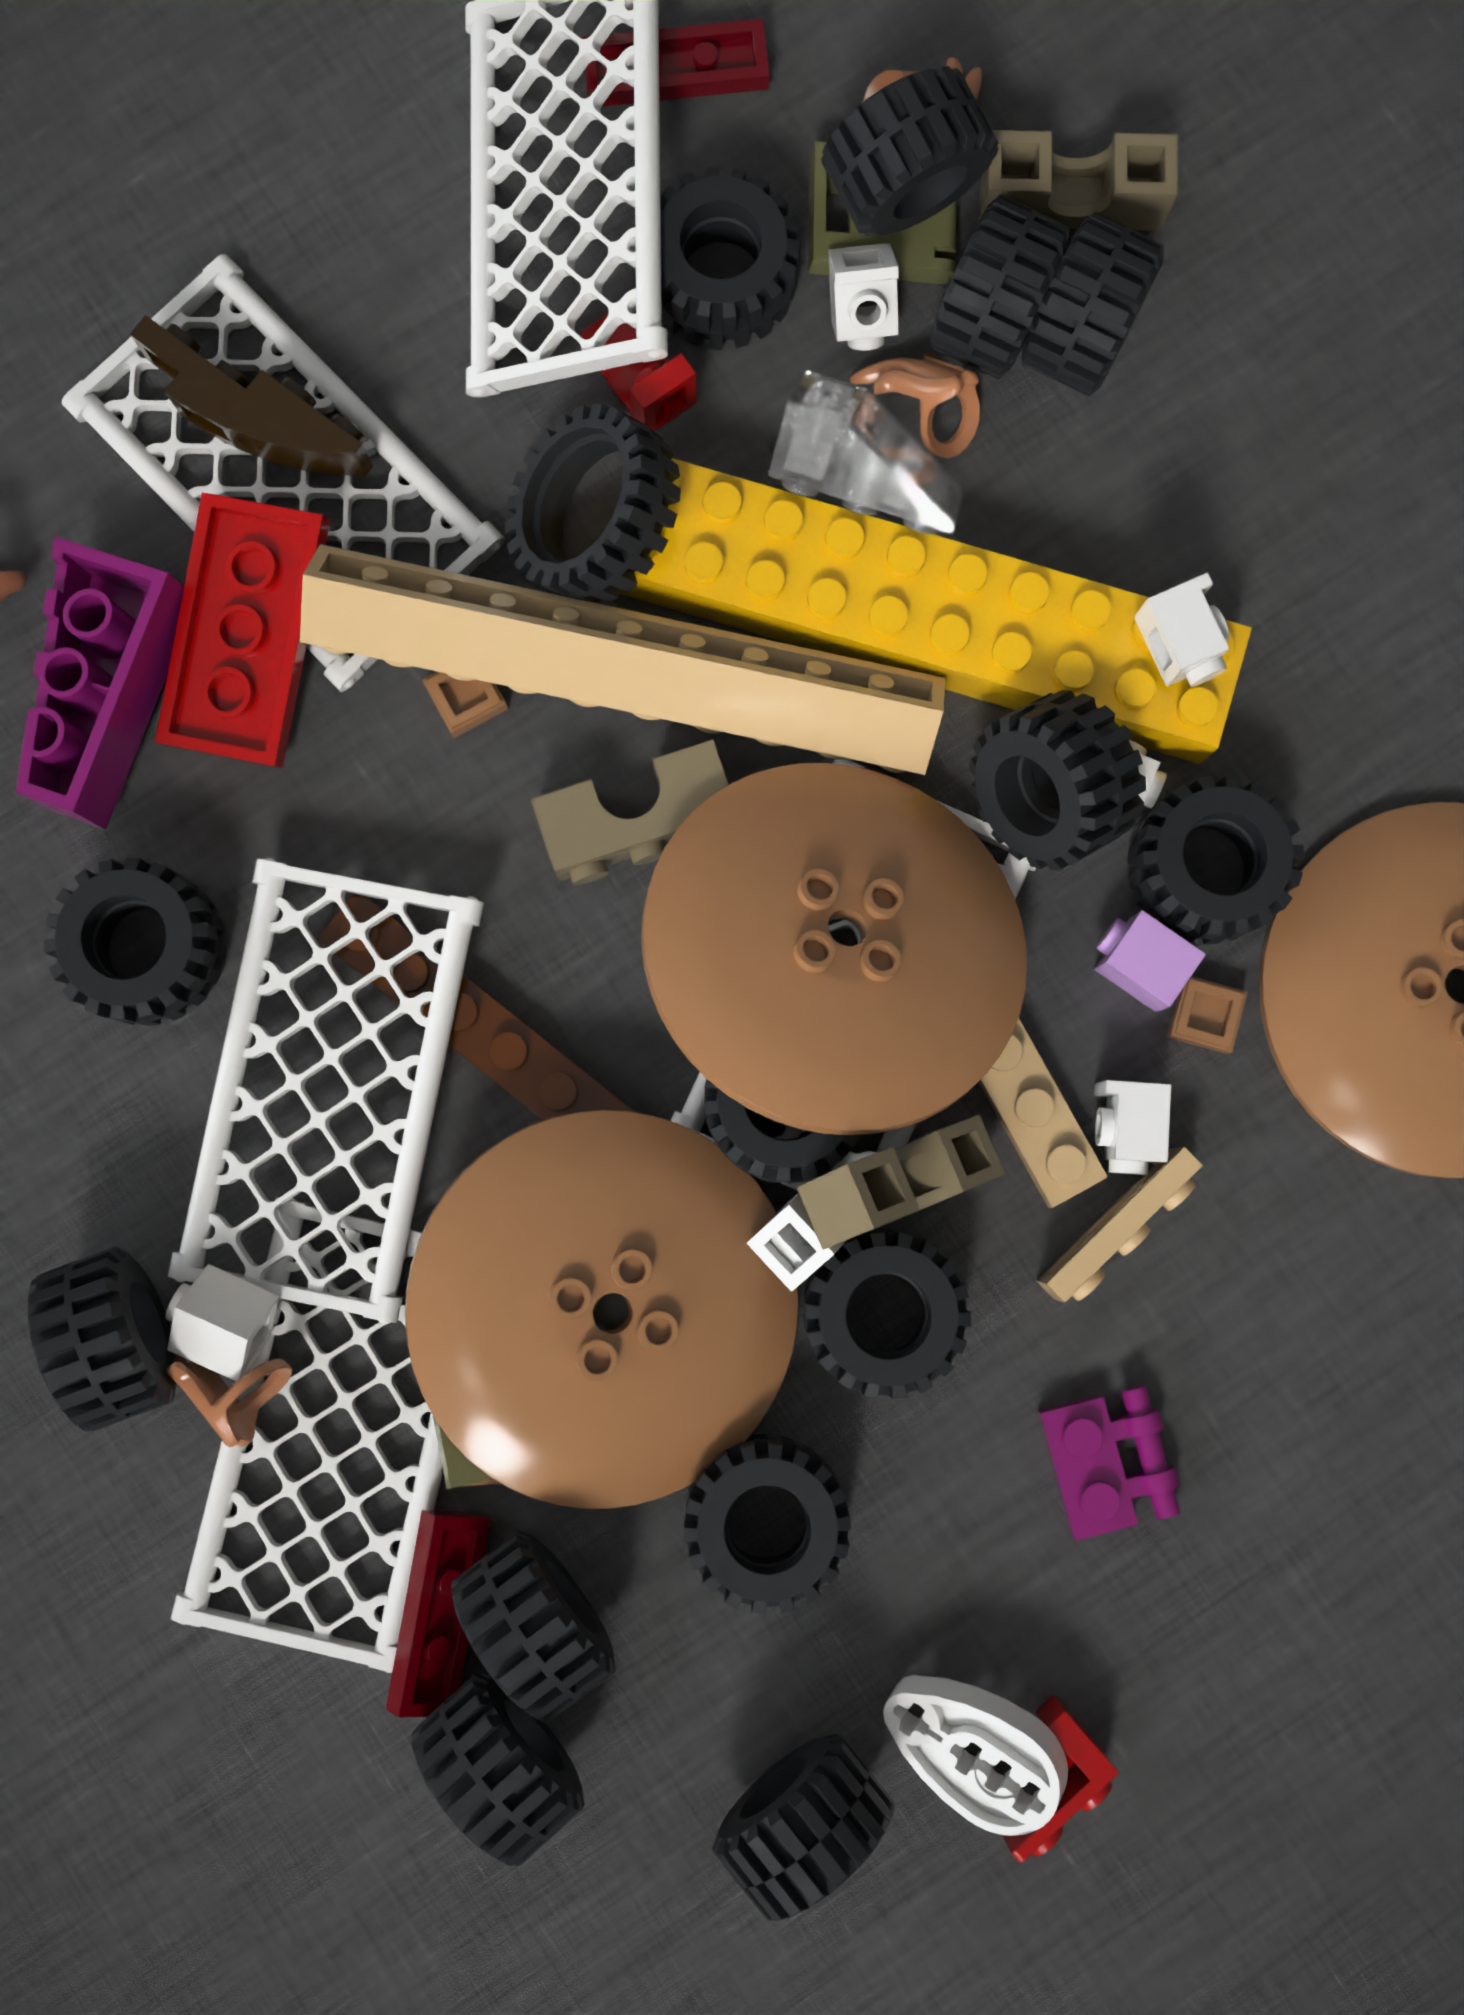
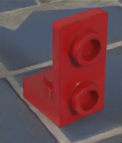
(649, 390)
(1086, 1782)

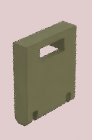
(918, 249)

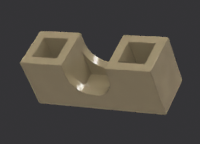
(1126, 182)
(588, 838)
(899, 1181)

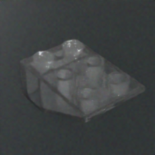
(854, 449)

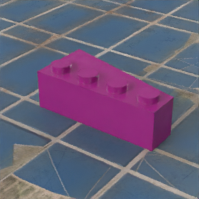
(96, 678)

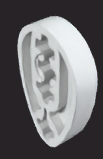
(968, 1783)

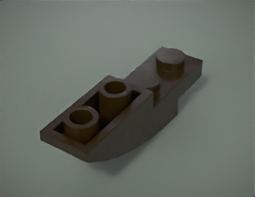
(255, 417)

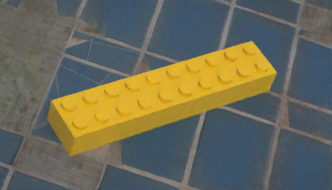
(924, 606)

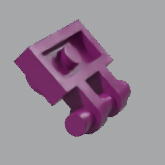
(1089, 1465)

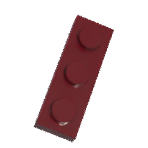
(694, 61)
(430, 1638)

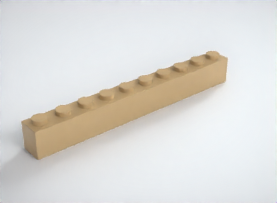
(620, 659)

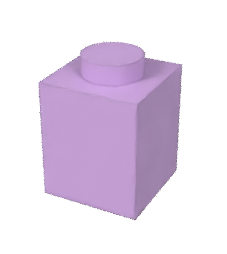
(1147, 960)

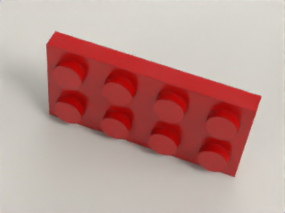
(239, 631)

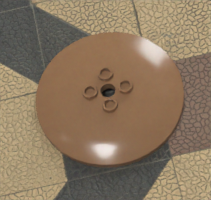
(1361, 992)
(787, 1012)
(511, 1290)

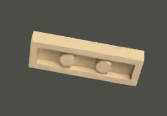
(1040, 1122)
(1121, 1226)

